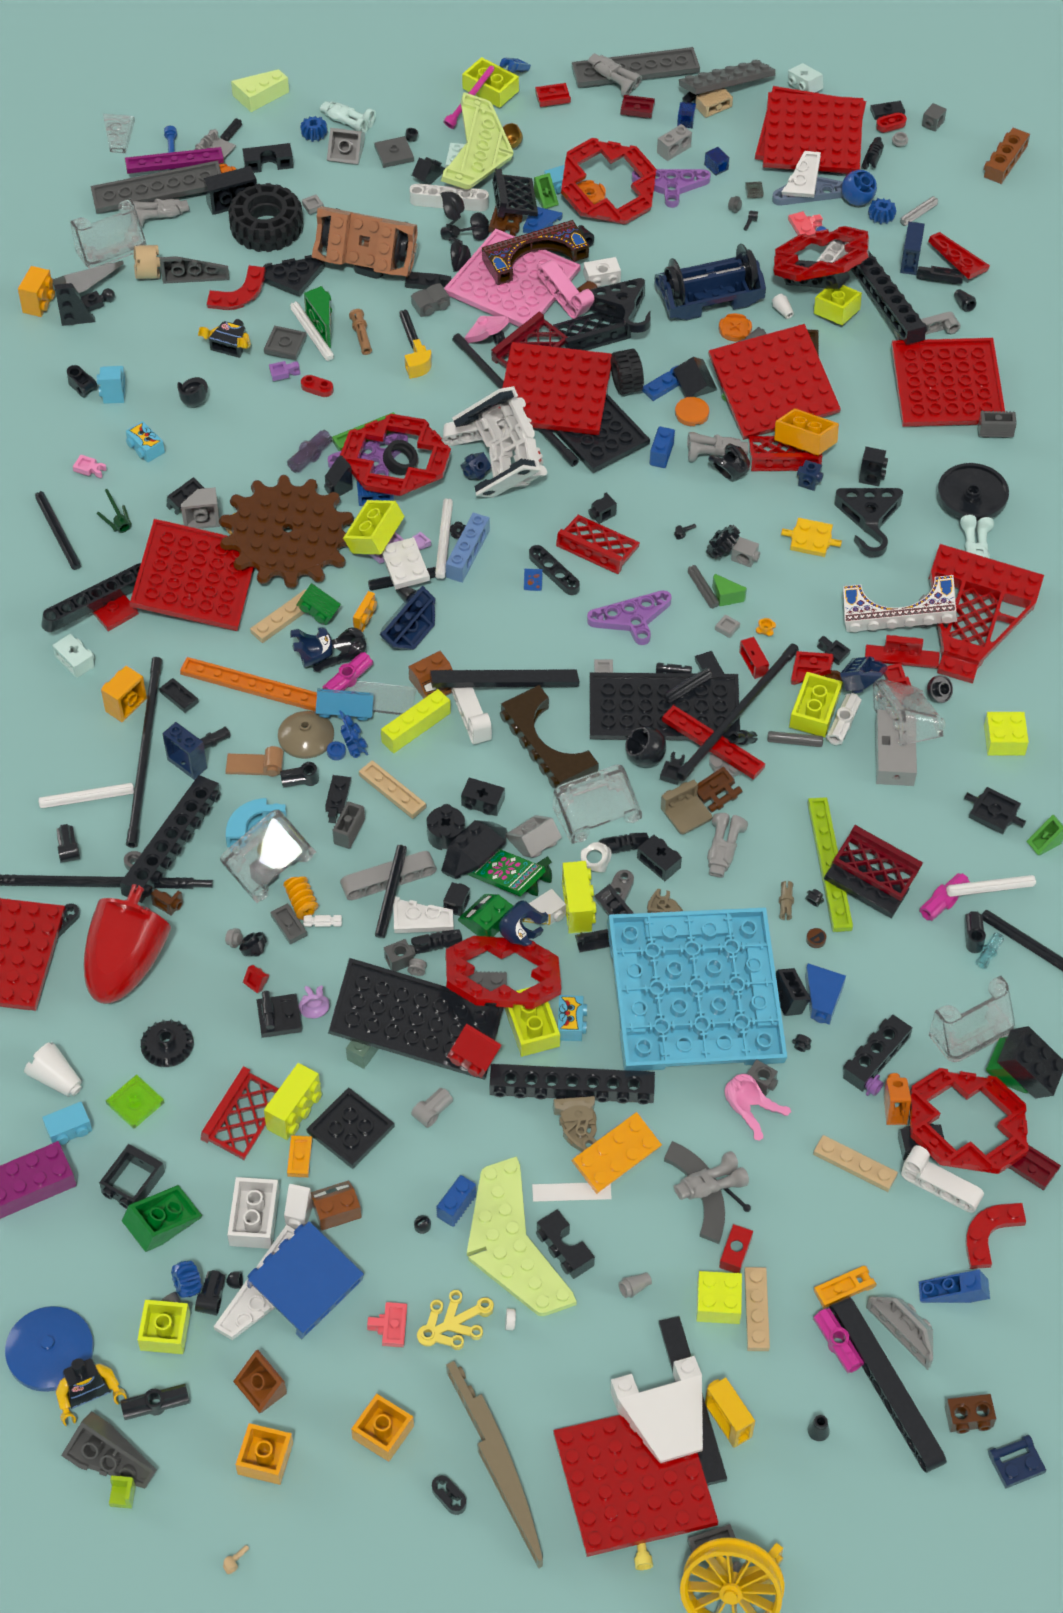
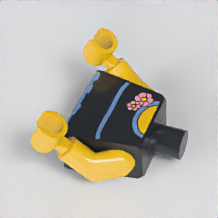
(227, 338)
(84, 1383)

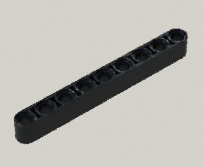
(889, 1386)

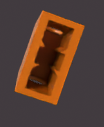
(896, 1092)

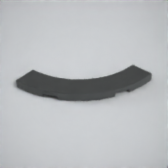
(713, 1204)

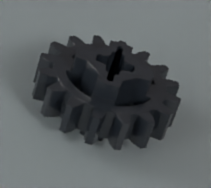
(723, 541)

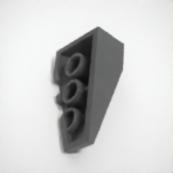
(103, 1449)

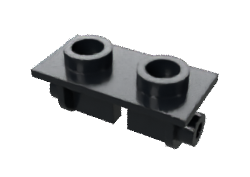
(592, 940)

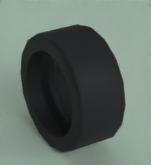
(404, 447)

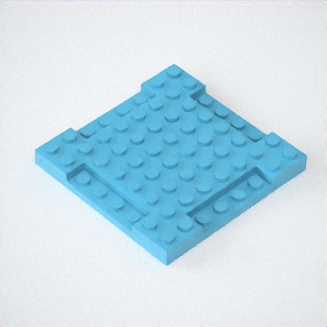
(696, 988)

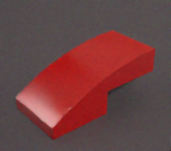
(896, 674)

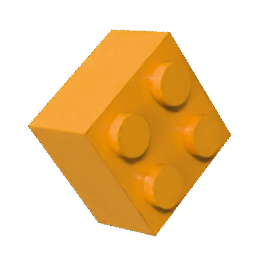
(36, 291)
(123, 693)
(382, 1427)
(264, 1453)

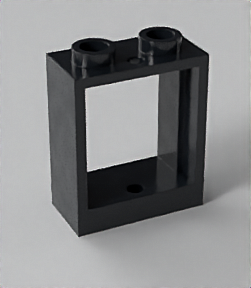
(139, 1158)

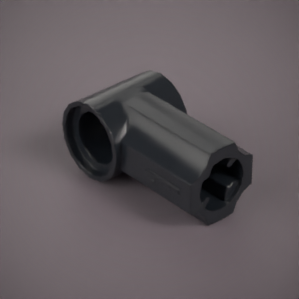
(299, 775)
(67, 846)
(974, 932)
(210, 1298)

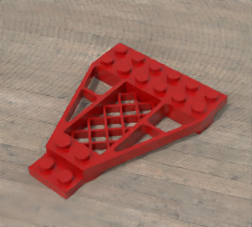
(993, 581)

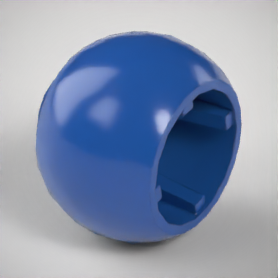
(859, 187)

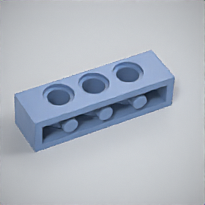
(467, 547)

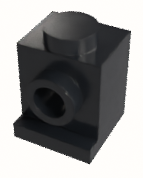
(603, 509)

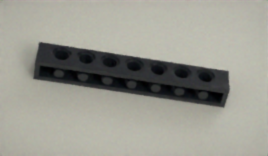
(890, 300)
(171, 837)
(563, 1076)

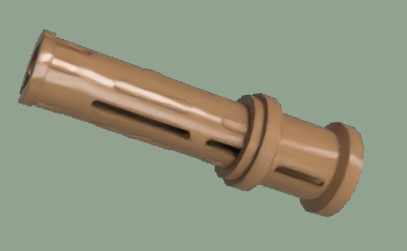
(359, 325)

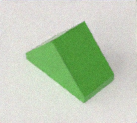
(545, 191)
(728, 591)
(1047, 836)

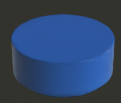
(336, 750)

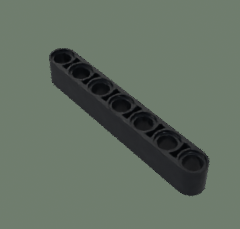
(89, 599)

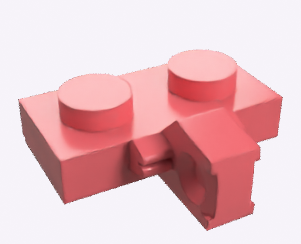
(804, 224)
(390, 1324)

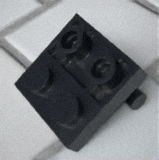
(278, 1014)

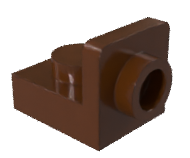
(165, 902)

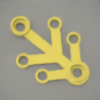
(453, 1323)

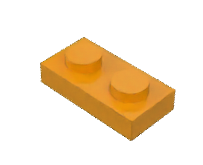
(299, 1156)

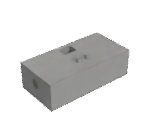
(893, 762)

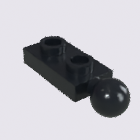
(95, 301)

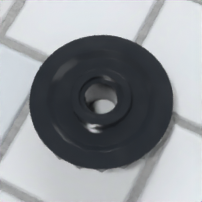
(170, 1052)

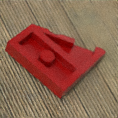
(811, 662)

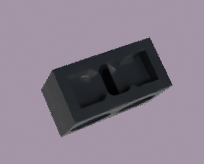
(872, 466)

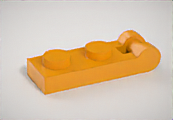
(844, 1286)

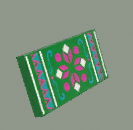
(509, 872)

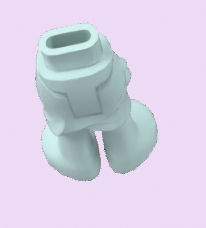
(343, 114)
(982, 527)

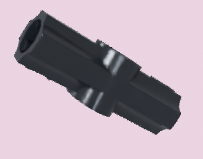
(141, 1406)

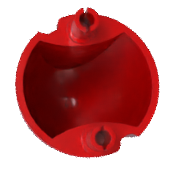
(121, 946)

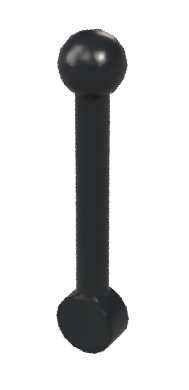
(746, 1207)

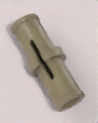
(786, 900)

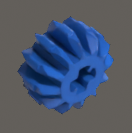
(313, 128)
(882, 211)
(186, 1279)

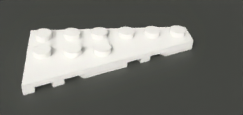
(249, 1304)

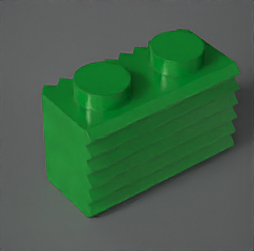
(318, 604)

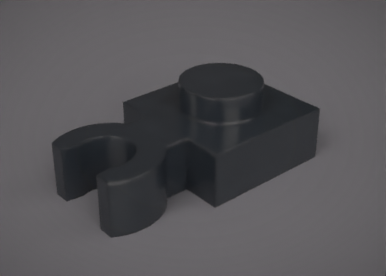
(670, 769)

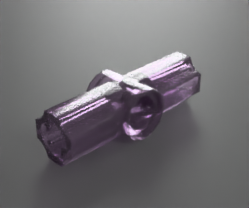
(309, 451)

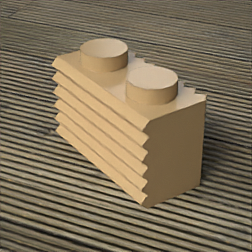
(713, 101)

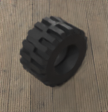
(627, 371)

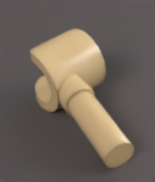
(230, 1562)

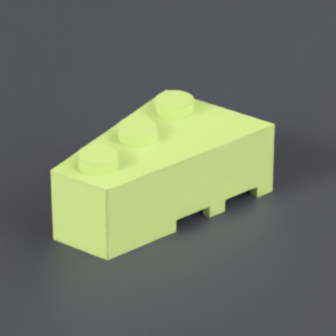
(260, 89)

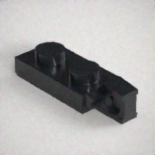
(940, 274)
(421, 280)
(337, 796)

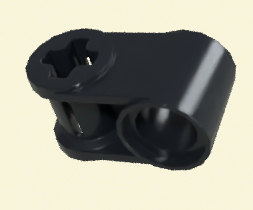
(80, 380)

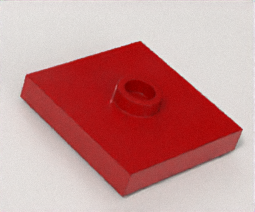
(115, 613)

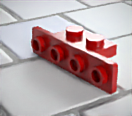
(904, 651)

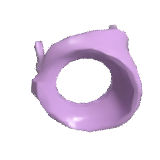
(314, 1004)

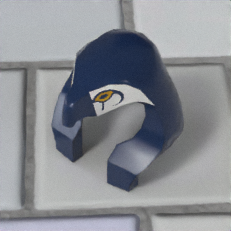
(312, 647)
(513, 928)

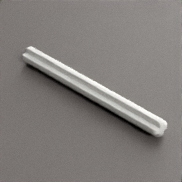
(444, 538)

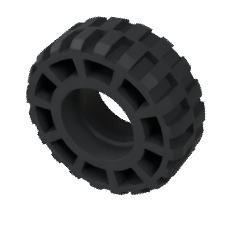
(265, 233)

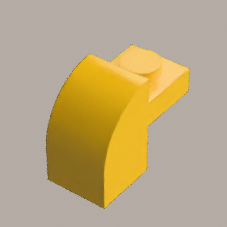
(419, 362)

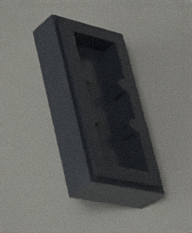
(887, 108)
(178, 695)

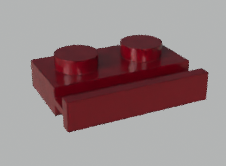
(637, 106)
(1036, 1168)

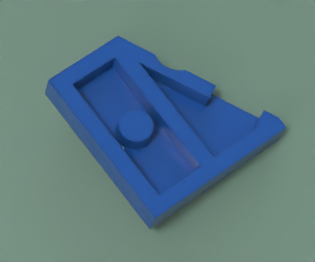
(543, 220)

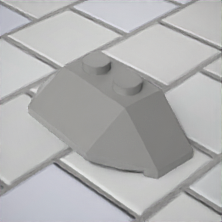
(905, 1325)

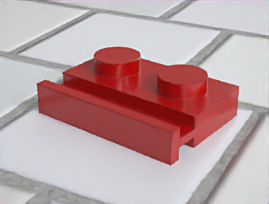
(552, 94)

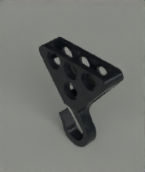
(623, 303)
(872, 517)

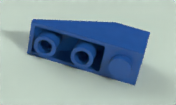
(955, 1288)

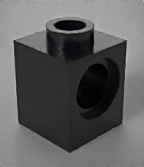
(457, 898)

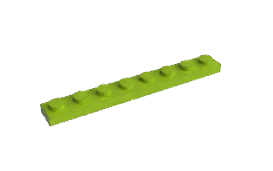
(826, 851)

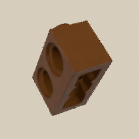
(968, 1408)

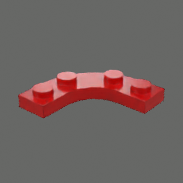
(238, 298)
(984, 1224)

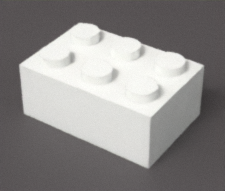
(253, 1212)

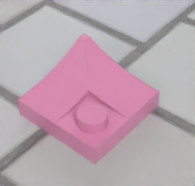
(485, 327)

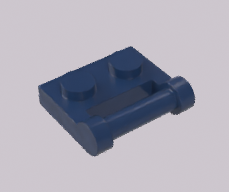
(1020, 1468)

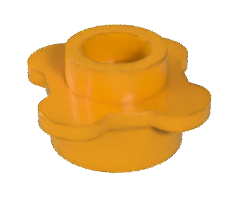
(766, 626)

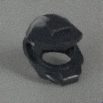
(733, 464)

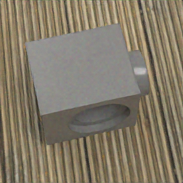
(745, 552)

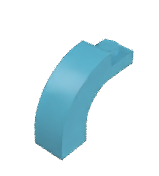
(248, 816)

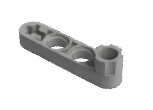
(944, 321)

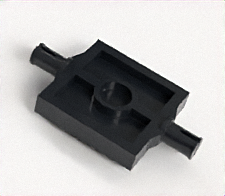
(995, 810)

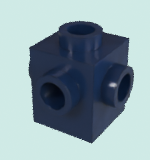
(475, 466)
(810, 475)

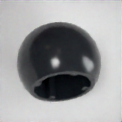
(645, 746)

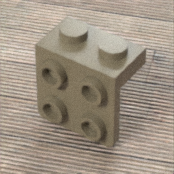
(684, 807)

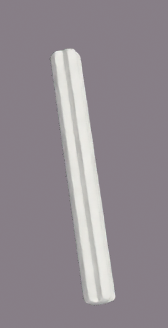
(312, 331)
(86, 795)
(991, 885)

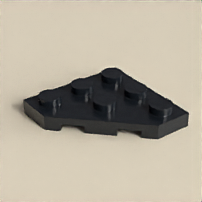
(293, 274)

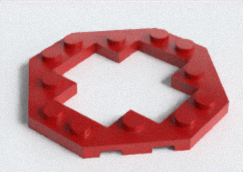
(605, 209)
(857, 252)
(414, 477)
(459, 969)
(968, 1156)

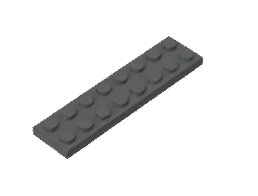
(648, 65)
(153, 186)

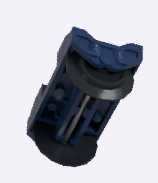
(711, 284)

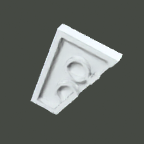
(804, 179)
(414, 917)

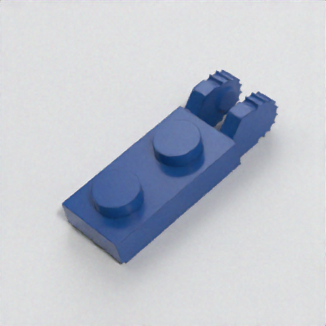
(514, 64)
(661, 385)

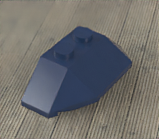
(411, 621)
(862, 673)

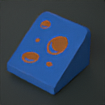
(533, 579)

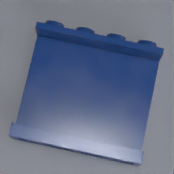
(305, 1278)

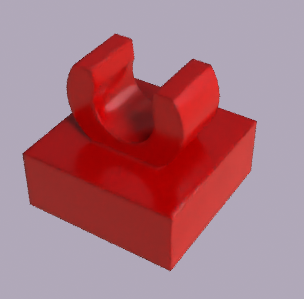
(255, 978)

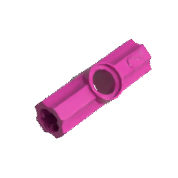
(352, 669)
(940, 899)
(844, 1351)

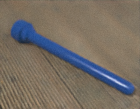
(170, 134)

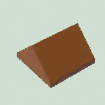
(260, 1382)

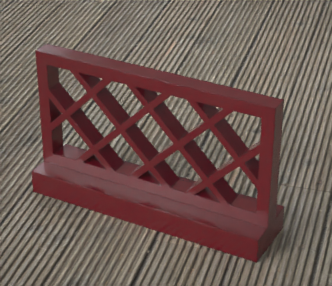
(528, 329)
(884, 853)

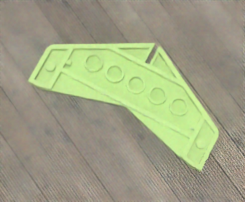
(485, 146)
(509, 1253)

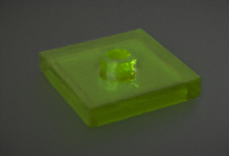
(135, 1101)

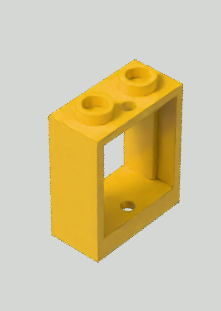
(729, 1412)

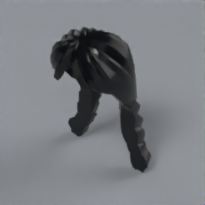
(350, 644)

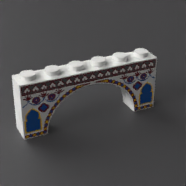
(935, 608)

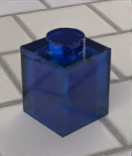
(686, 114)
(716, 161)

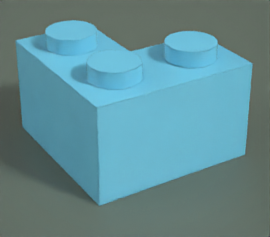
(111, 384)

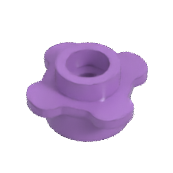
(874, 1085)

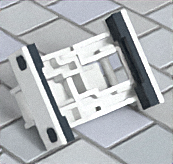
(516, 436)

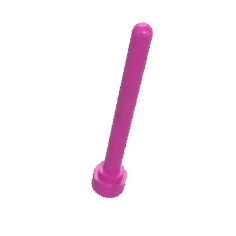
(451, 120)

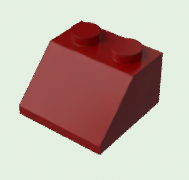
(473, 1051)

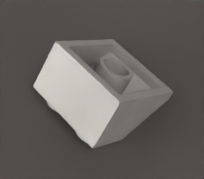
(345, 145)
(201, 509)
(534, 835)

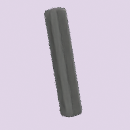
(703, 586)
(794, 738)

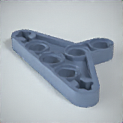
(821, 185)

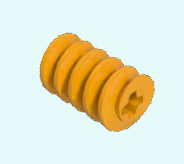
(301, 896)

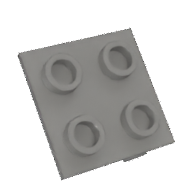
(212, 141)

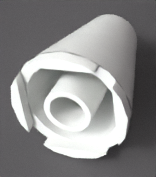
(53, 1070)

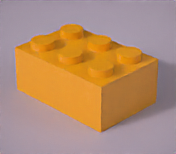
(806, 431)

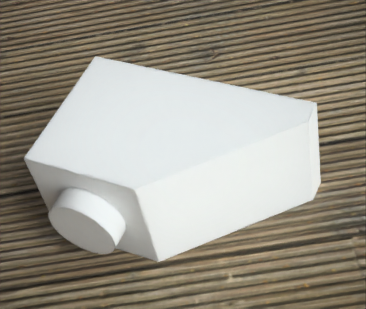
(298, 1206)

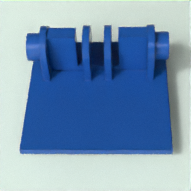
(352, 738)

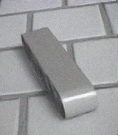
(376, 878)

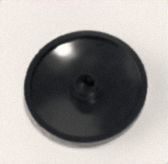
(973, 491)

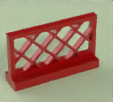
(777, 461)
(593, 550)
(226, 1107)

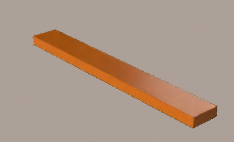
(249, 683)

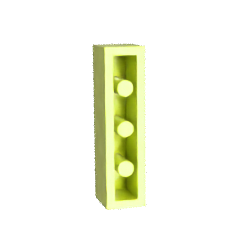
(415, 721)

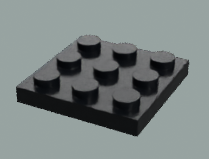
(350, 1127)

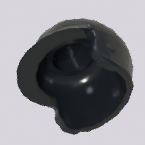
(193, 391)

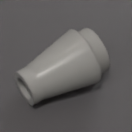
(634, 1284)

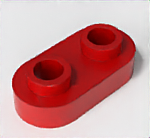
(891, 122)
(317, 386)

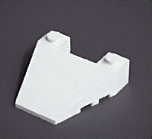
(667, 1415)

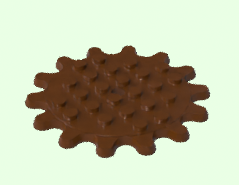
(264, 545)

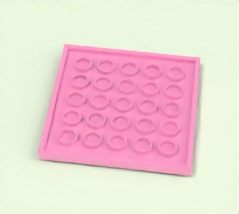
(514, 299)

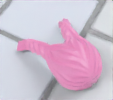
(745, 1091)

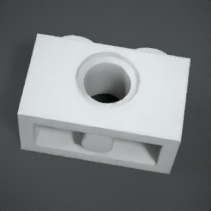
(602, 271)

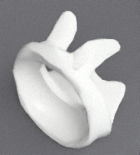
(603, 863)

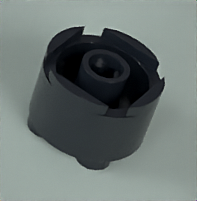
(444, 826)

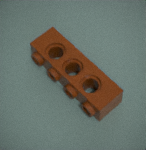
(1006, 156)

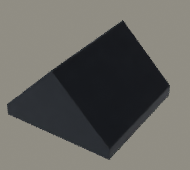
(694, 378)

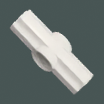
(844, 719)

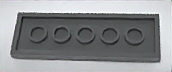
(726, 77)

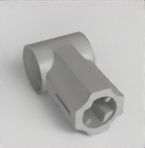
(428, 1111)

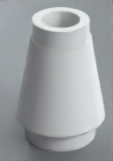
(783, 306)

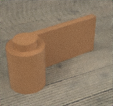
(256, 764)

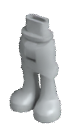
(611, 70)
(160, 209)
(696, 445)
(722, 852)
(703, 1183)

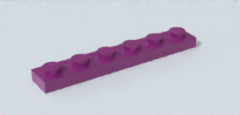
(172, 160)

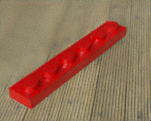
(723, 748)

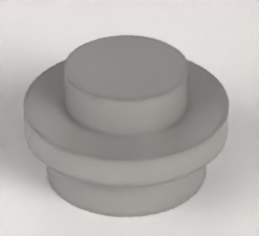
(900, 139)
(234, 937)

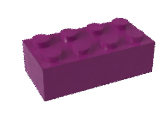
(34, 1178)

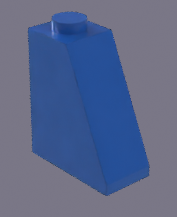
(824, 990)

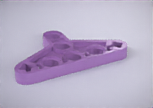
(679, 182)
(376, 454)
(623, 619)

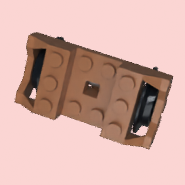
(384, 247)

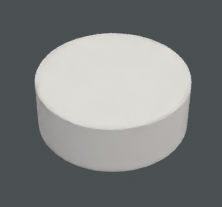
(510, 1319)

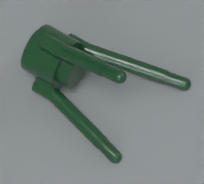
(121, 522)

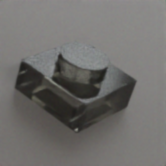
(754, 189)

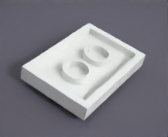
(405, 563)

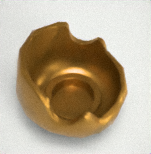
(513, 134)

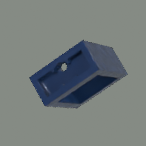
(912, 248)
(184, 747)

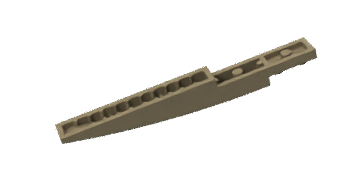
(497, 1460)

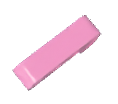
(564, 291)

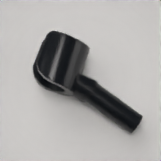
(753, 216)
(680, 531)

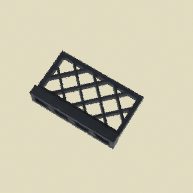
(502, 194)
(593, 337)

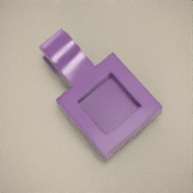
(282, 370)

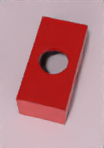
(752, 653)
(733, 1260)

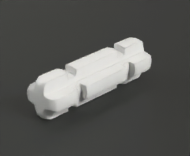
(322, 921)

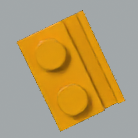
(365, 611)

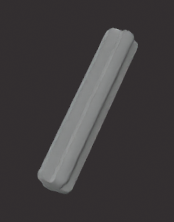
(919, 210)

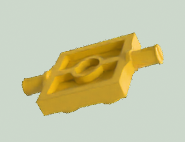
(811, 537)

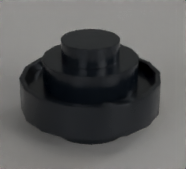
(940, 689)
(253, 944)

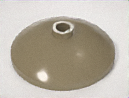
(307, 741)

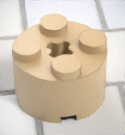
(146, 262)

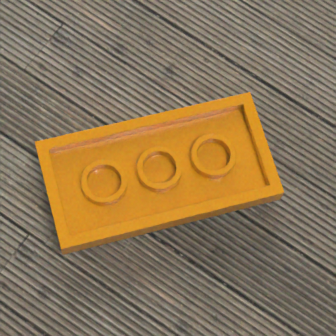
(616, 1152)

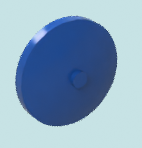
(45, 1345)

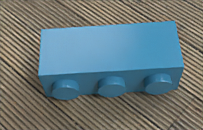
(349, 702)

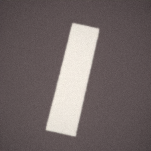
(568, 1192)

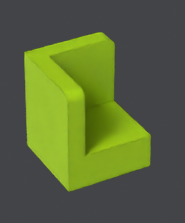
(122, 1492)

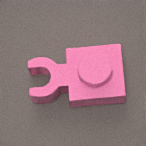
(87, 465)

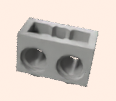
(674, 142)

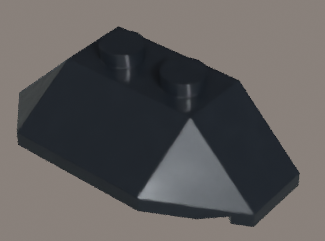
(473, 848)

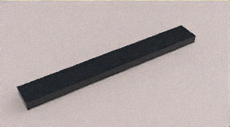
(504, 678)
(678, 1349)

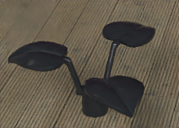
(453, 207)

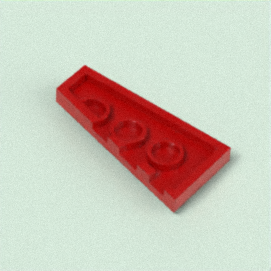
(961, 258)

